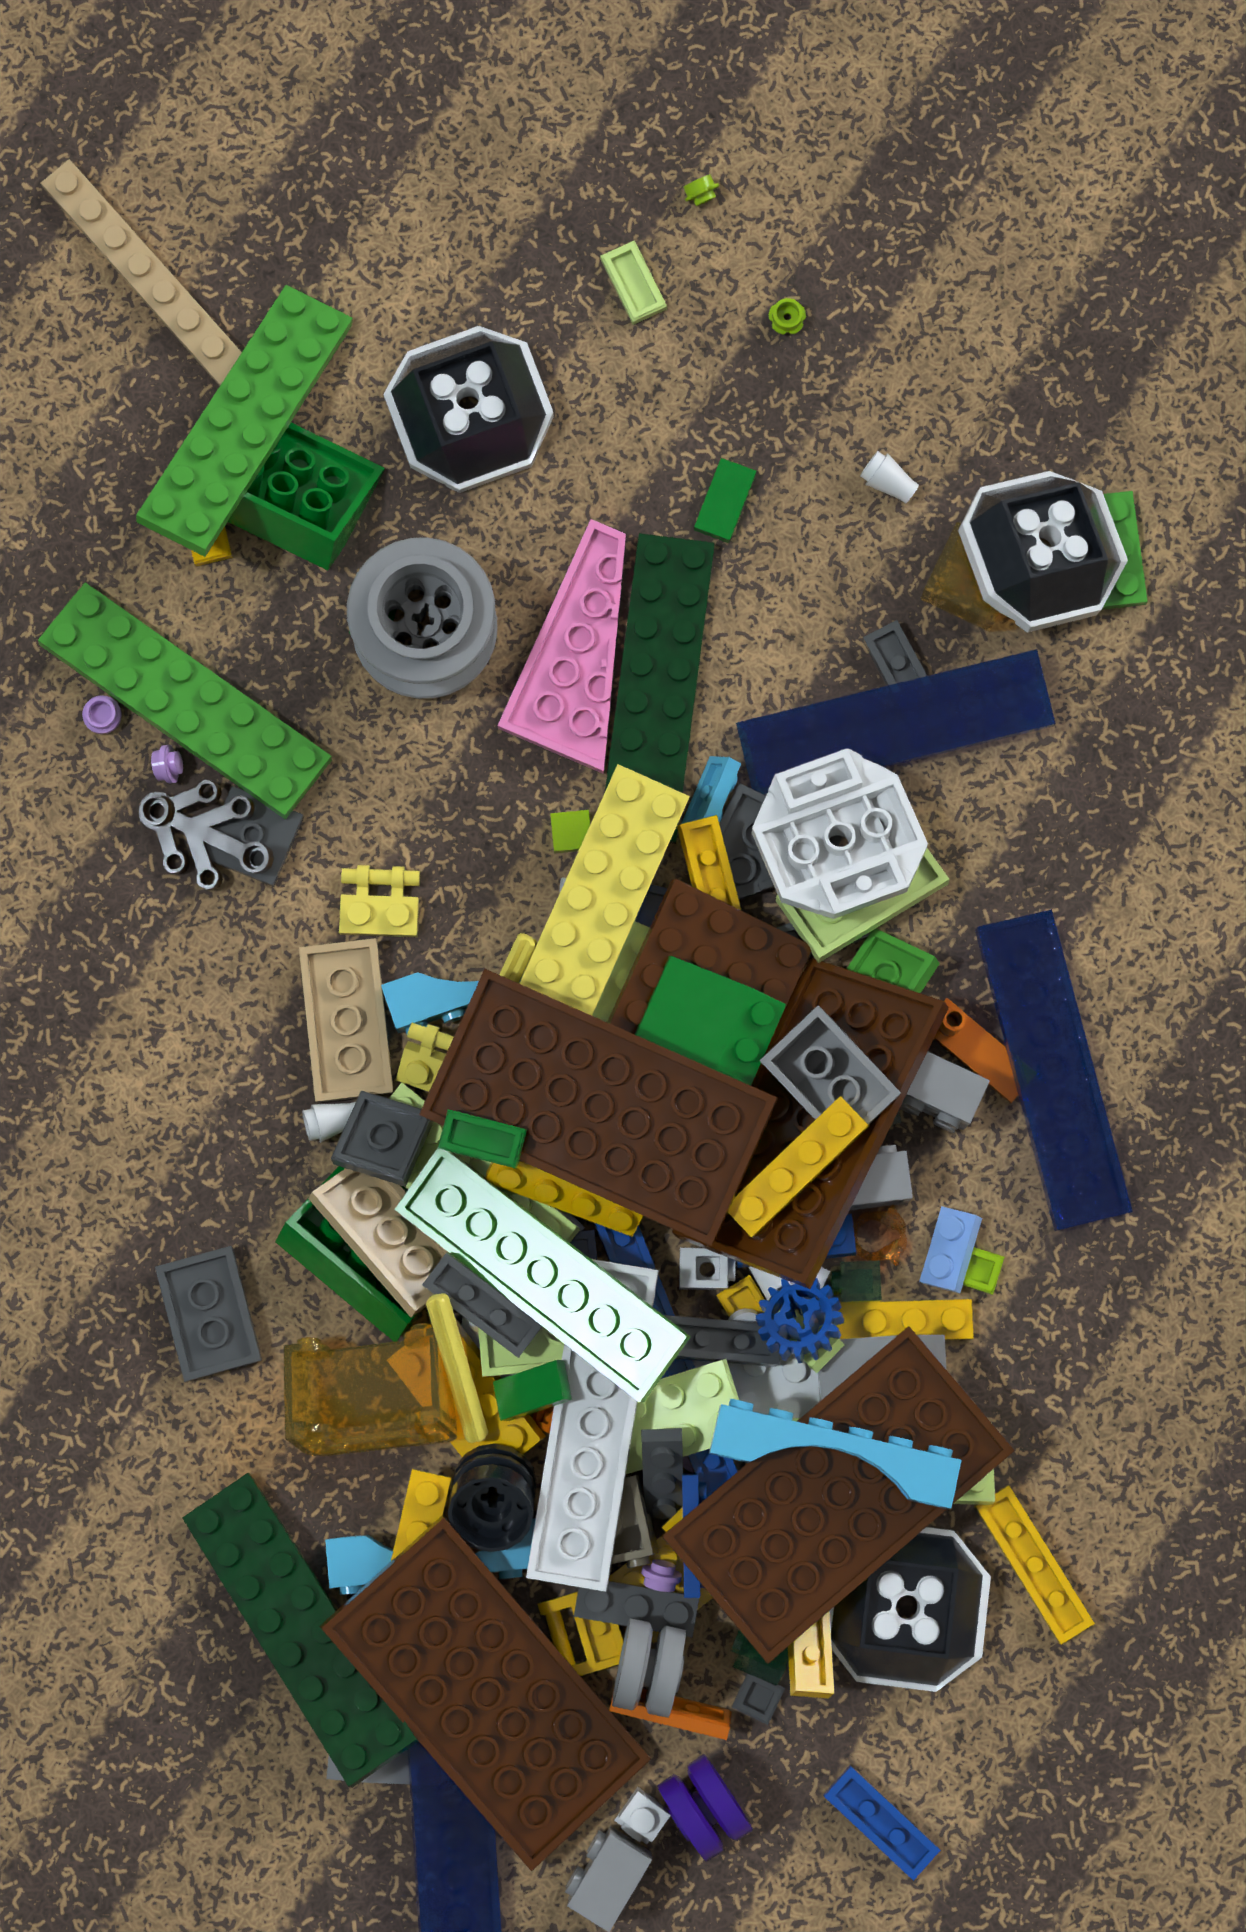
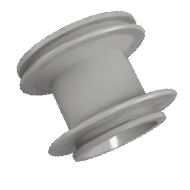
(437, 571)

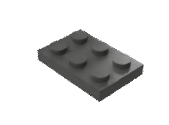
(208, 1313)

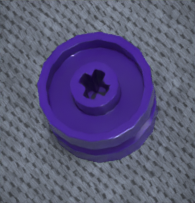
(701, 1810)

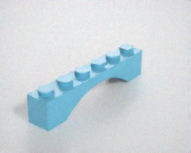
(426, 999)
(918, 1474)
(357, 1559)

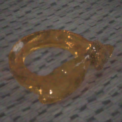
(891, 1251)

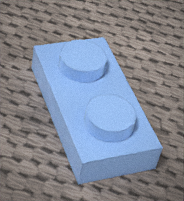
(950, 1249)

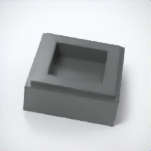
(758, 1698)

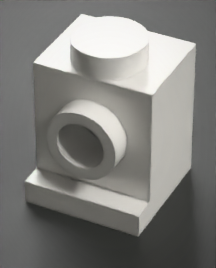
(689, 1272)
(642, 1816)

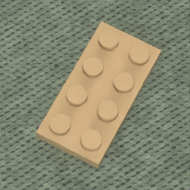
(346, 1020)
(382, 1238)

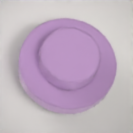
(101, 714)
(167, 764)
(661, 1575)

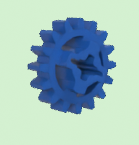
(816, 1312)

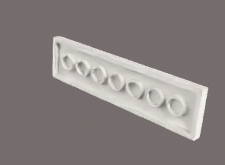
(586, 1466)

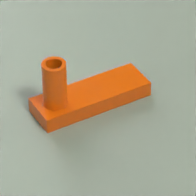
(977, 1050)

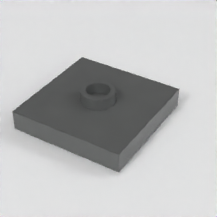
(262, 827)
(382, 1138)

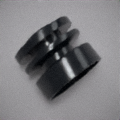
(491, 1516)

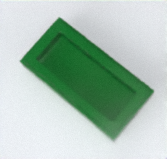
(725, 500)
(482, 1139)
(532, 1390)

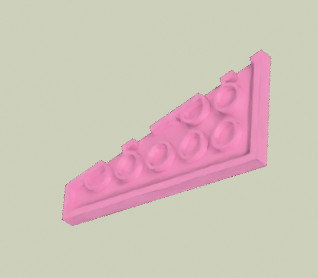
(569, 672)

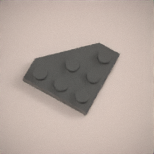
(743, 854)

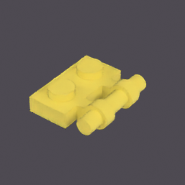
(379, 914)
(421, 1062)

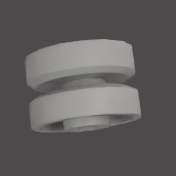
(653, 1668)

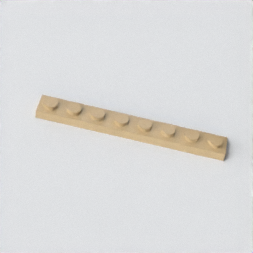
(142, 270)

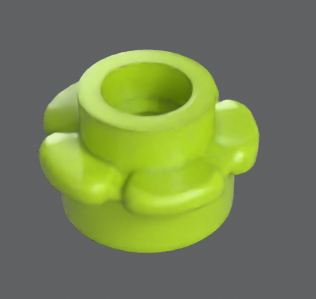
(701, 190)
(784, 307)

